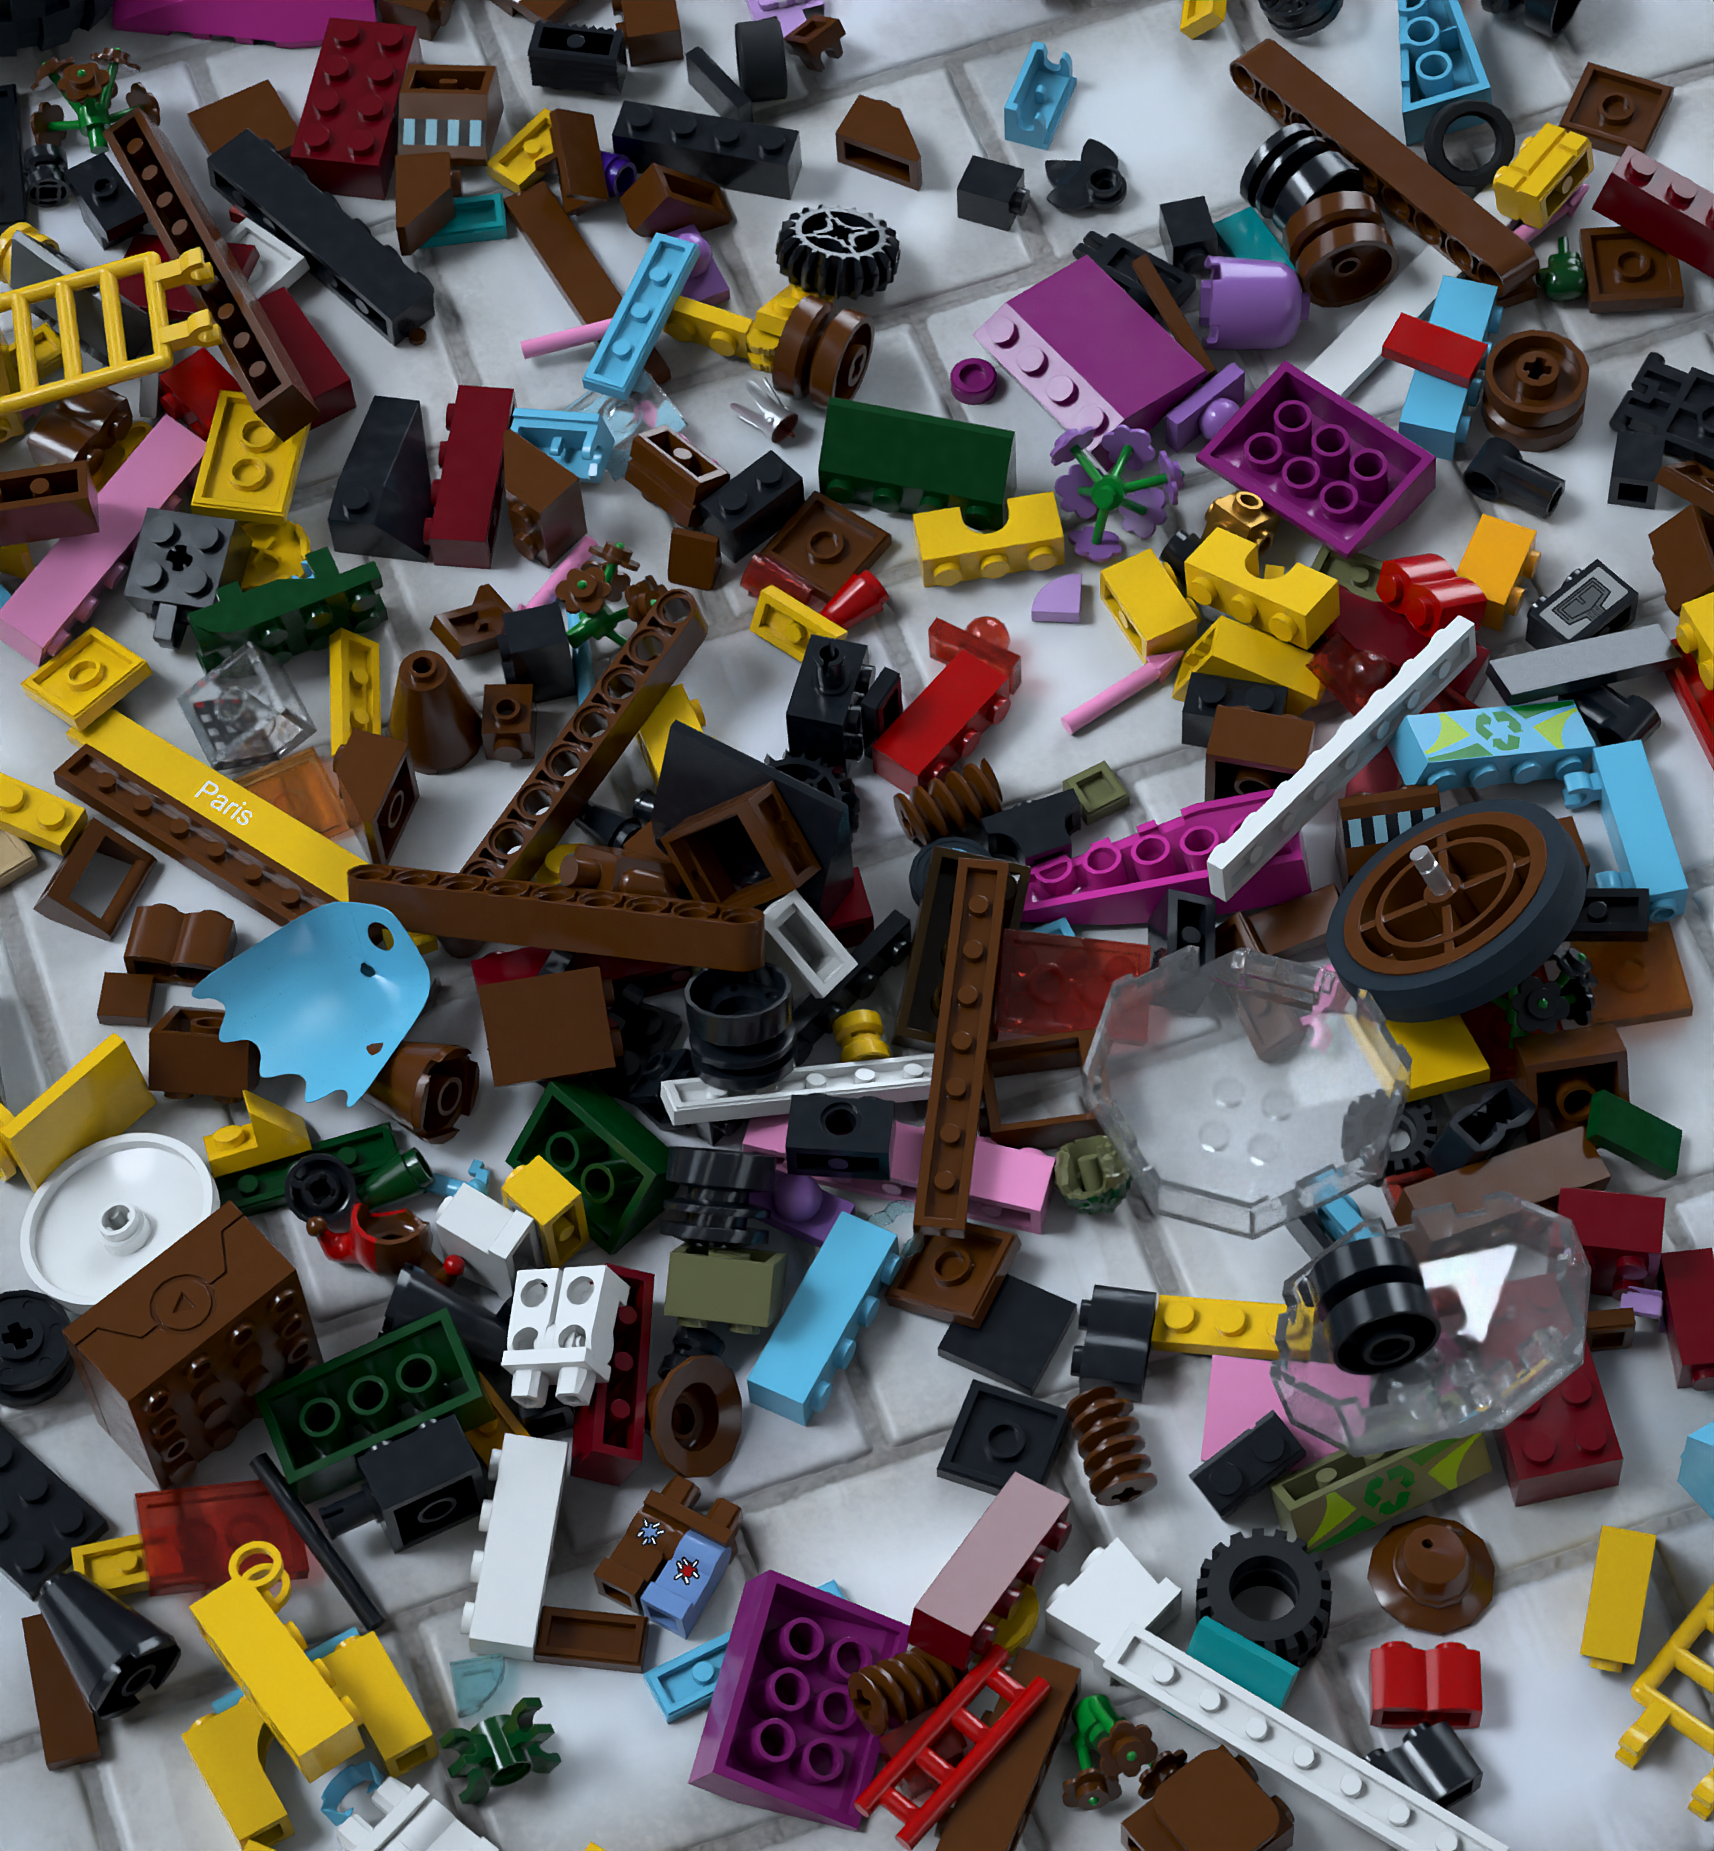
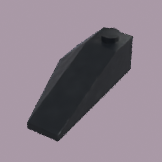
(385, 486)

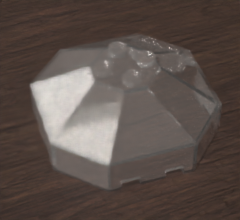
(1245, 1088)
(1510, 1316)

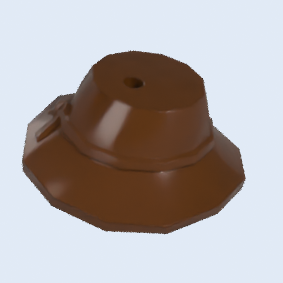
(695, 1416)
(1432, 1575)

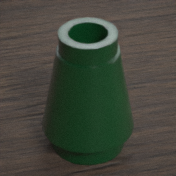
(396, 1181)

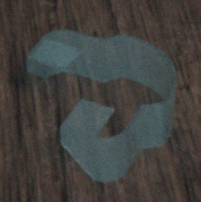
(889, 1215)

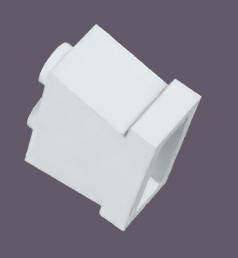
(803, 946)
(488, 1239)
(1104, 1602)

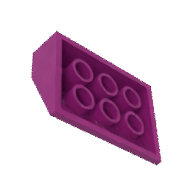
(1089, 354)
(1321, 462)
(782, 1707)

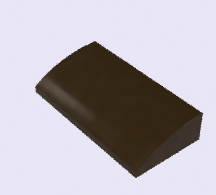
(924, 975)

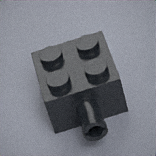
(827, 700)
(414, 1486)

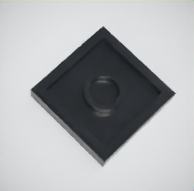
(1015, 1336)
(1002, 1435)

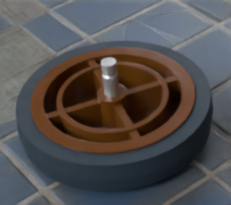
(1457, 909)

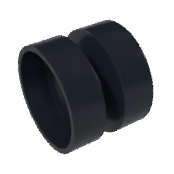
(1373, 1305)

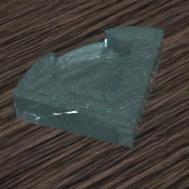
(476, 1681)

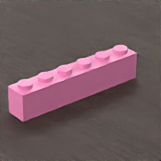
(81, 566)
(1006, 1185)

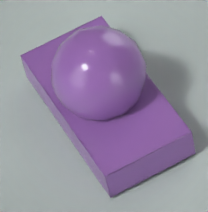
(705, 280)
(1206, 408)
(801, 1207)

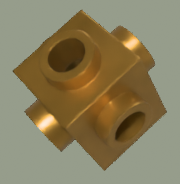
(1243, 516)

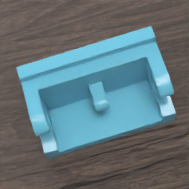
(1038, 98)
(571, 438)

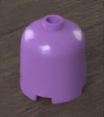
(1250, 304)

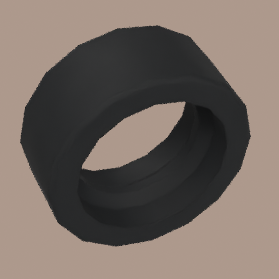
(1446, 116)

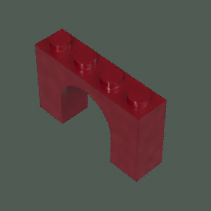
(1689, 1315)

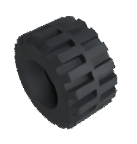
(1275, 1564)

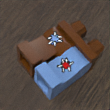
(671, 1557)

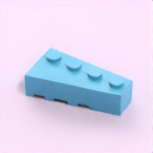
(1437, 65)

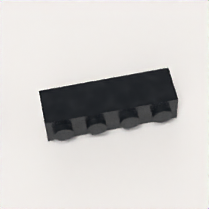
(710, 148)

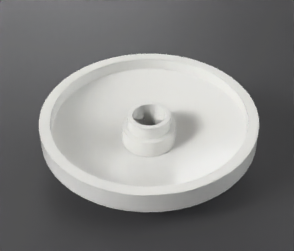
(112, 1215)

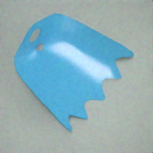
(314, 1006)

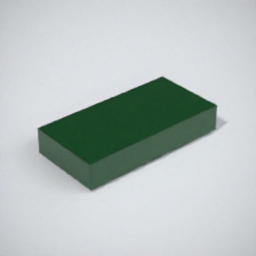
(1634, 1134)

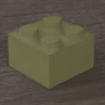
(725, 1286)

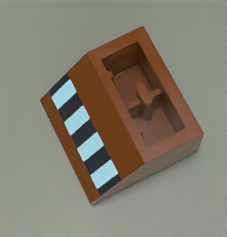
(450, 112)
(1373, 820)

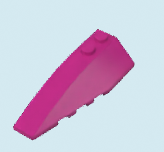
(282, 21)
(1130, 876)

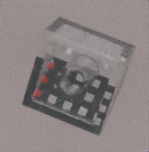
(246, 711)

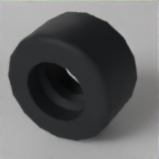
(761, 60)

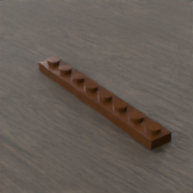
(191, 838)
(961, 1048)

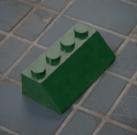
(916, 463)
(369, 1397)

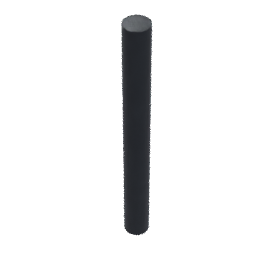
(317, 1542)

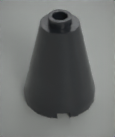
(422, 1294)
(105, 1643)

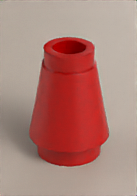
(856, 600)

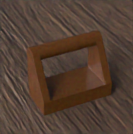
(95, 838)

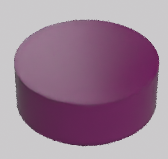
(973, 381)

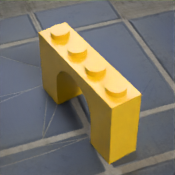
(234, 1745)

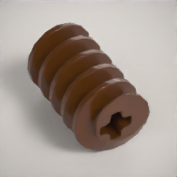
(949, 802)
(1109, 1446)
(901, 1688)

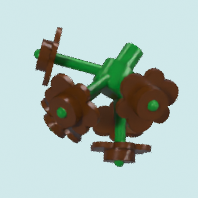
(90, 96)
(595, 583)

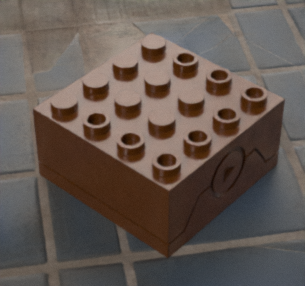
(191, 1343)

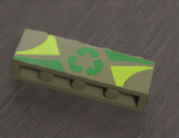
(1354, 1495)

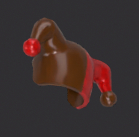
(385, 1243)

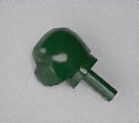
(1564, 276)

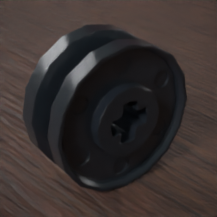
(45, 1362)

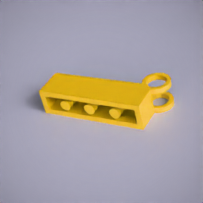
(272, 1668)

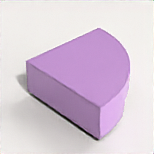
(1059, 600)

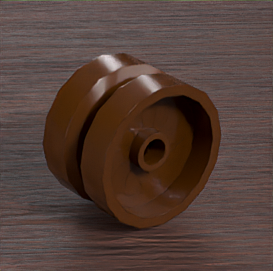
(1340, 248)
(822, 352)
(1535, 390)

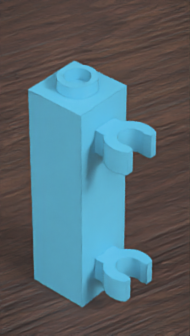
(1635, 825)

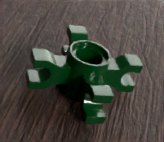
(500, 1750)

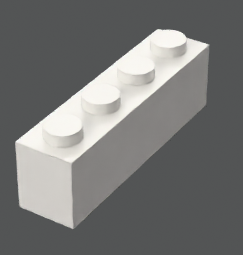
(517, 1546)

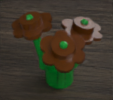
(1122, 1750)

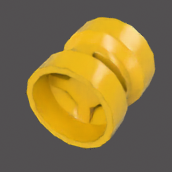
(860, 1036)

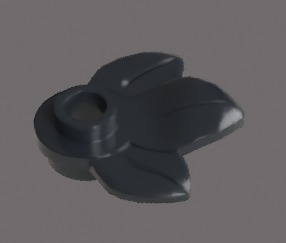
(1086, 182)

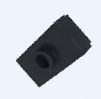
(105, 201)
(1033, 829)

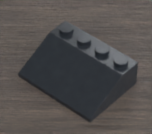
(706, 772)

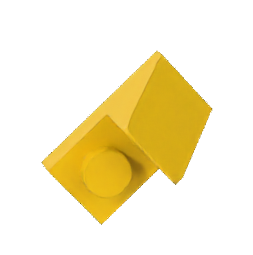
(269, 1137)

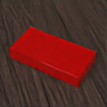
(1434, 350)

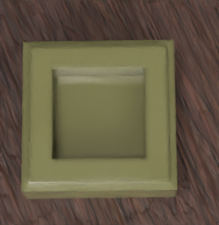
(1098, 792)

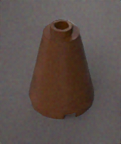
(434, 714)
(425, 1088)

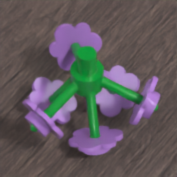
(1089, 488)

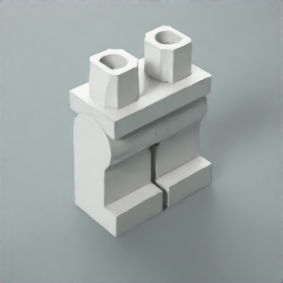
(562, 1333)
(411, 1824)

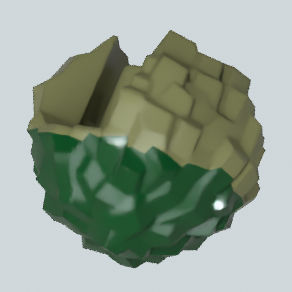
(1091, 1175)

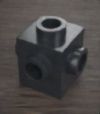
(659, 1068)

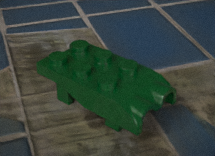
(289, 613)

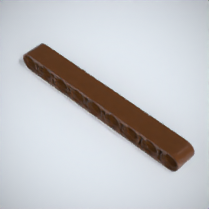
(1390, 170)
(590, 756)
(564, 917)

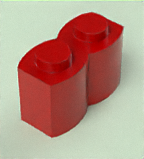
(1429, 593)
(1424, 1686)

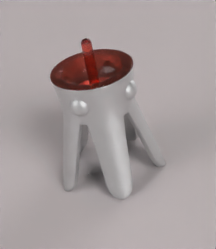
(778, 419)

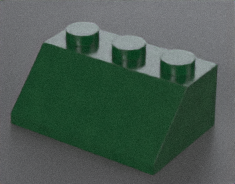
(602, 1155)

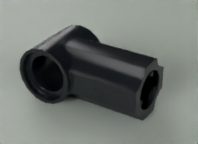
(1503, 473)
(1614, 716)

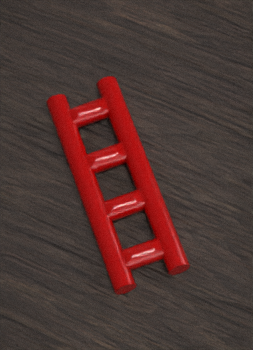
(952, 1780)

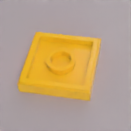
(86, 678)

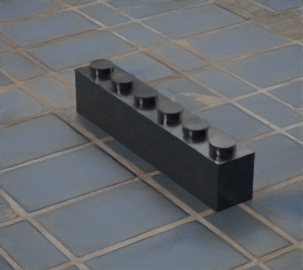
(336, 247)

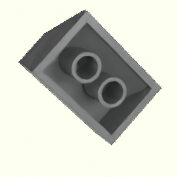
(38, 262)

